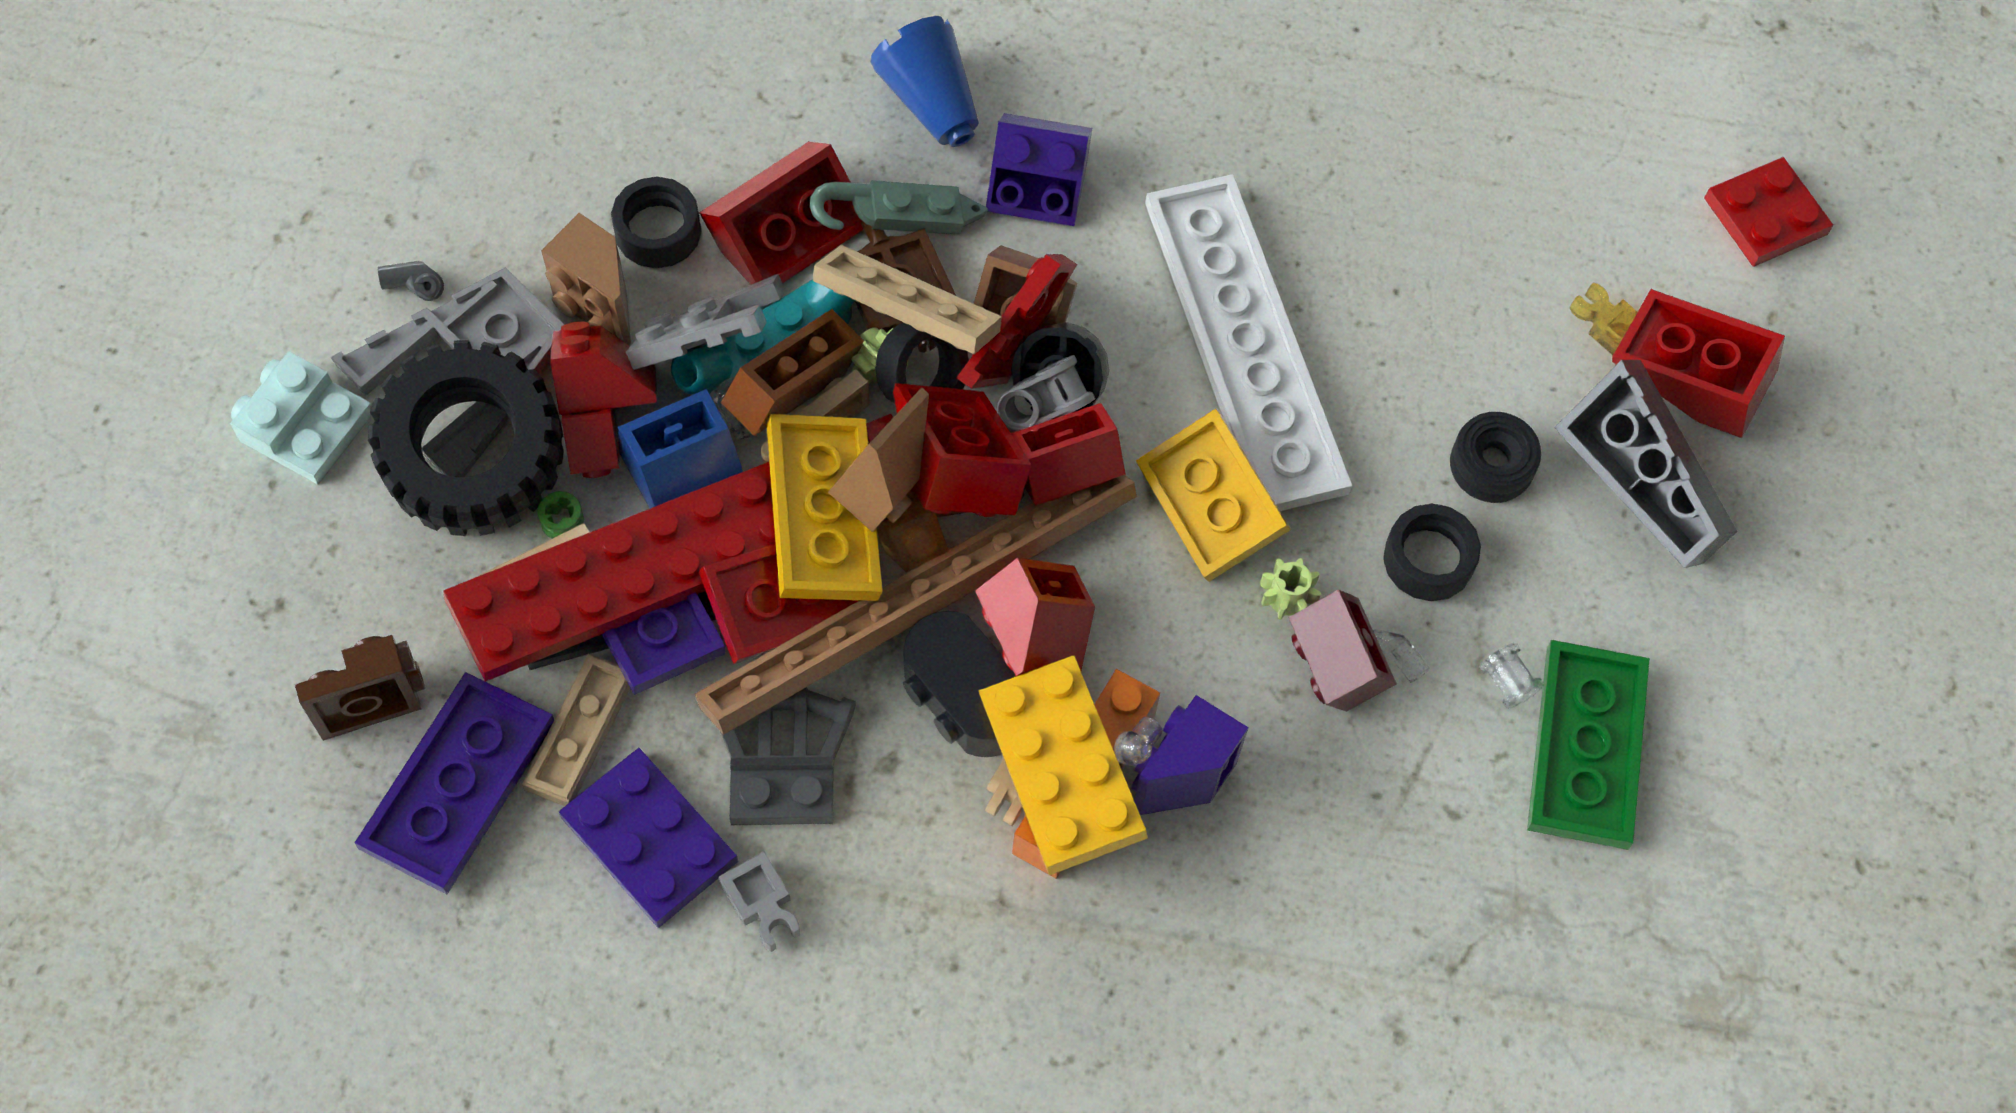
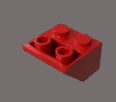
(1071, 453)
(1038, 613)

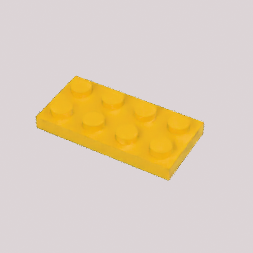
(818, 541)
(1062, 765)

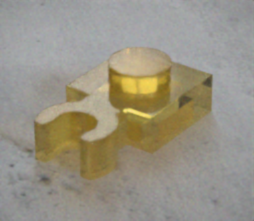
(1608, 320)

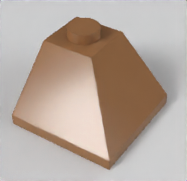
(1004, 277)
(886, 468)

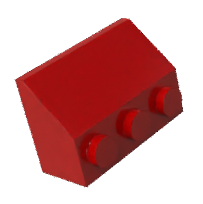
(769, 221)

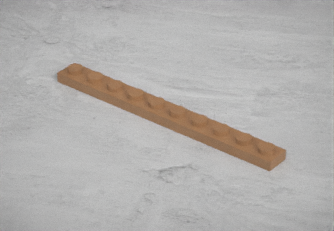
(904, 603)

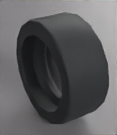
(651, 193)
(896, 350)
(1449, 524)

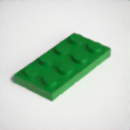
(1589, 745)

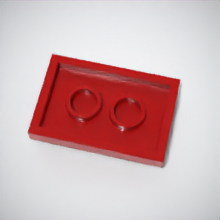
(750, 606)

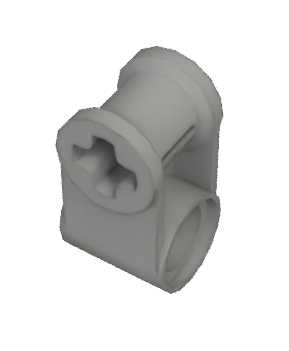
(1052, 393)

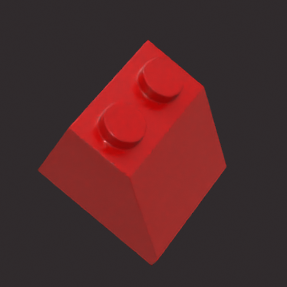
(595, 371)

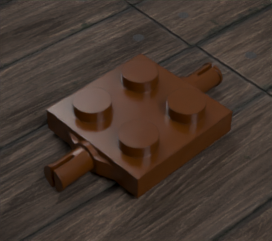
(908, 254)

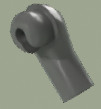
(413, 275)

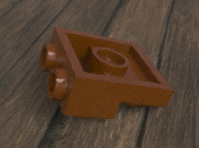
(374, 687)

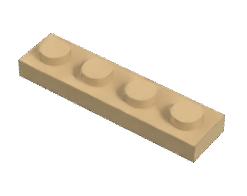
(907, 299)

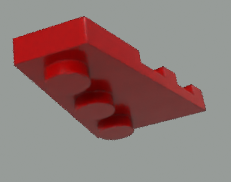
(1021, 318)

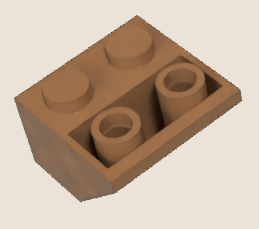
(588, 276)

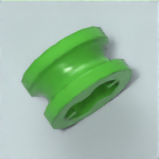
(553, 504)

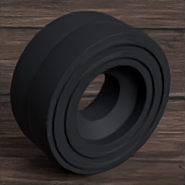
(1501, 432)

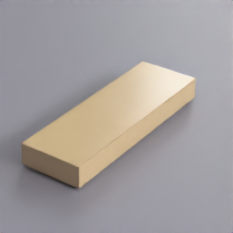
(577, 731)

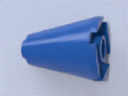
(930, 78)

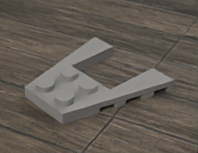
(488, 311)

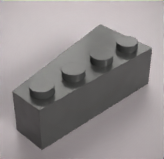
(1647, 463)

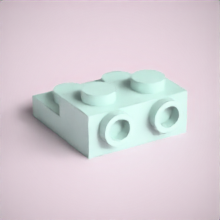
(299, 417)

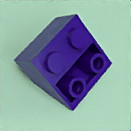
(1038, 169)
(1191, 759)

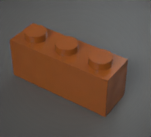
(792, 371)

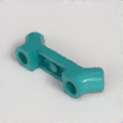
(708, 367)

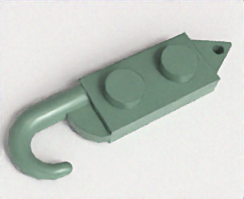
(900, 206)

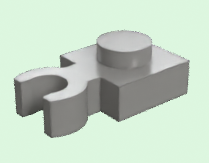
(758, 894)

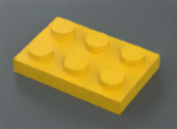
(1212, 495)

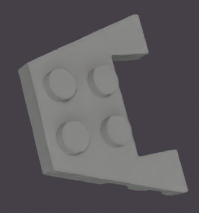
(705, 322)

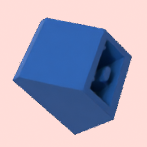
(678, 449)

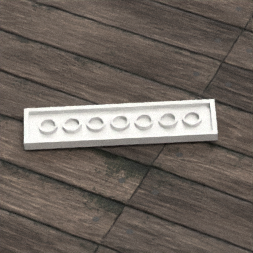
(1247, 341)

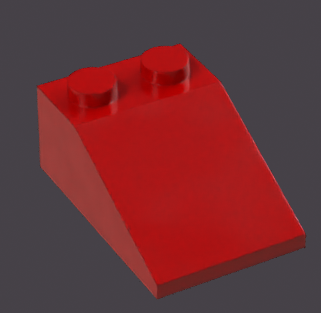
(1703, 360)
(966, 454)

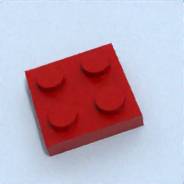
(1768, 211)

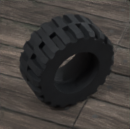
(457, 378)

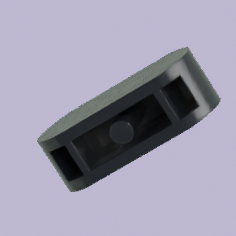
(945, 668)

